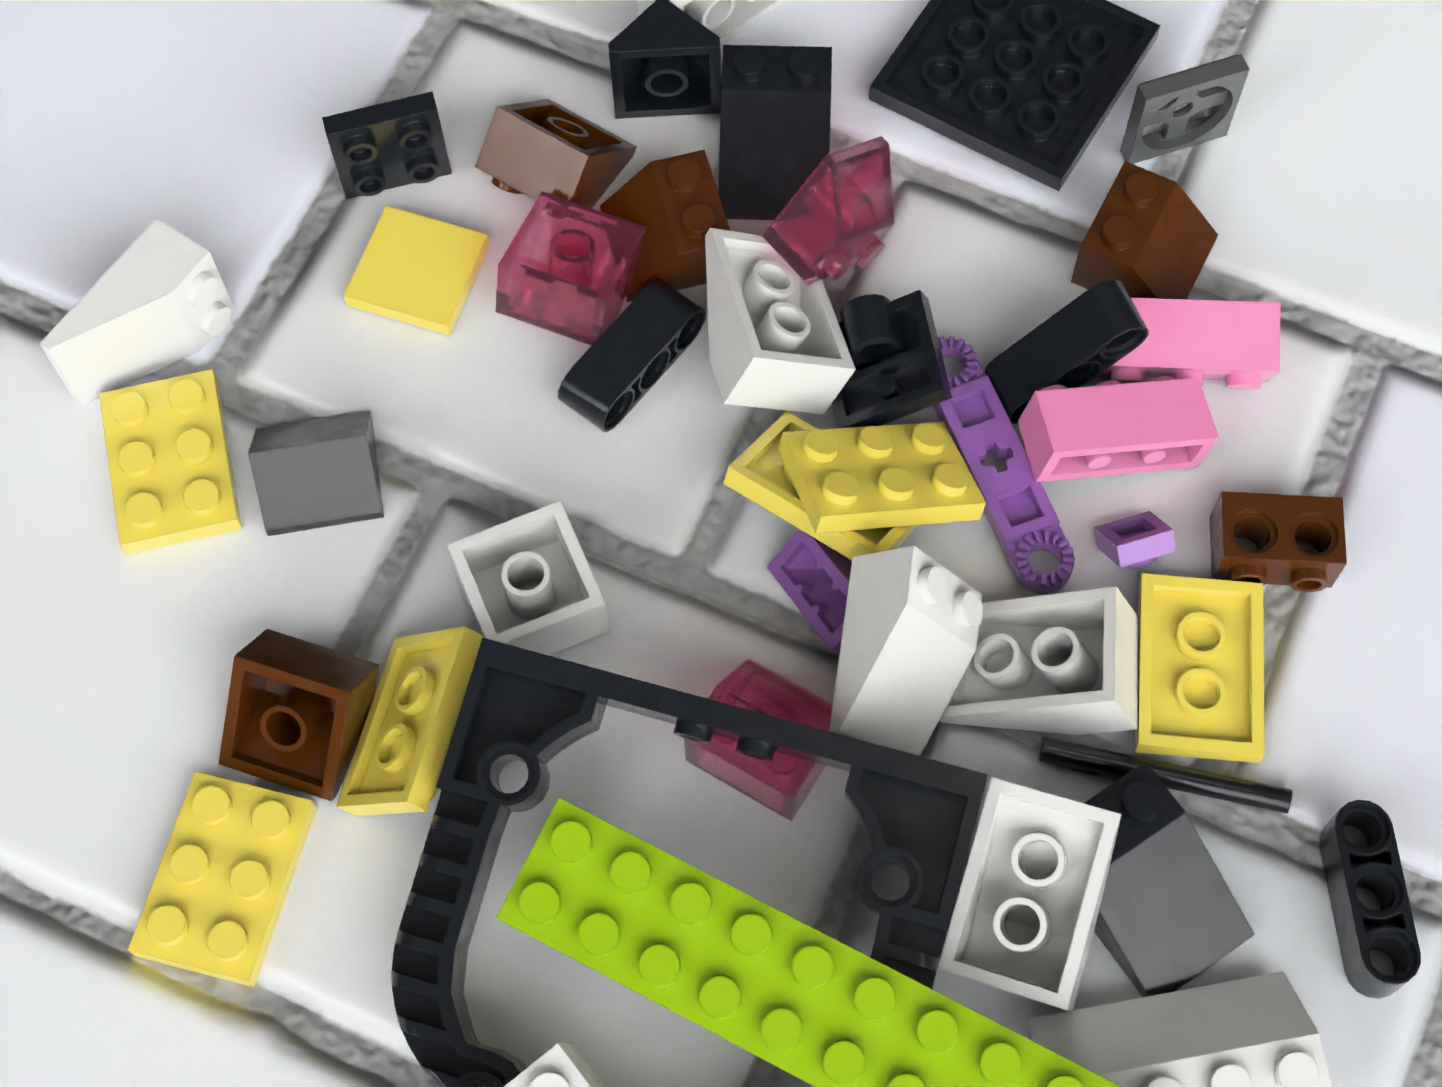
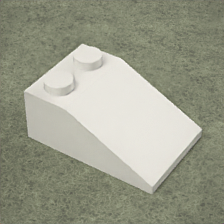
(141, 315)
(769, 330)
(902, 647)
(1053, 665)
(1031, 894)

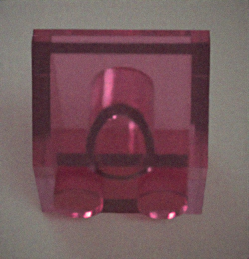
(837, 213)
(568, 268)
(776, 783)

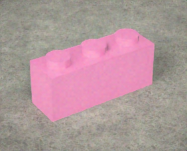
(1205, 342)
(1117, 428)

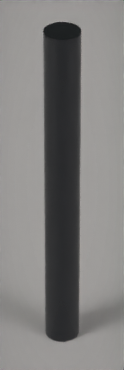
(1171, 775)

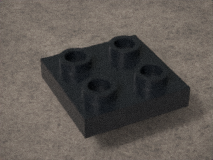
(388, 145)
(893, 358)

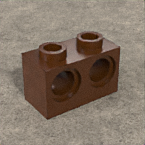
(1274, 526)

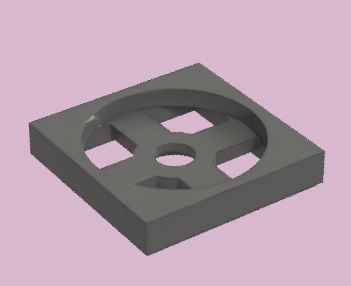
(1161, 96)

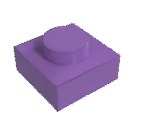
(1135, 540)

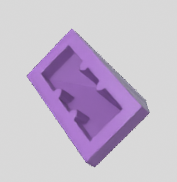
(816, 583)

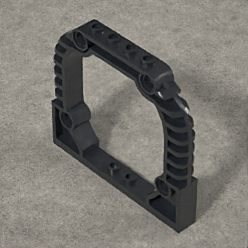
(538, 705)

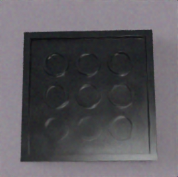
(1016, 76)

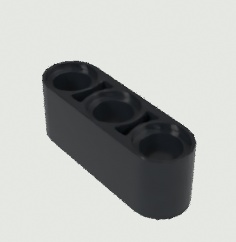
(1069, 346)
(631, 355)
(1356, 926)

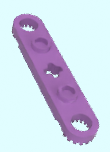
(1014, 501)

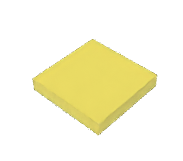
(417, 270)

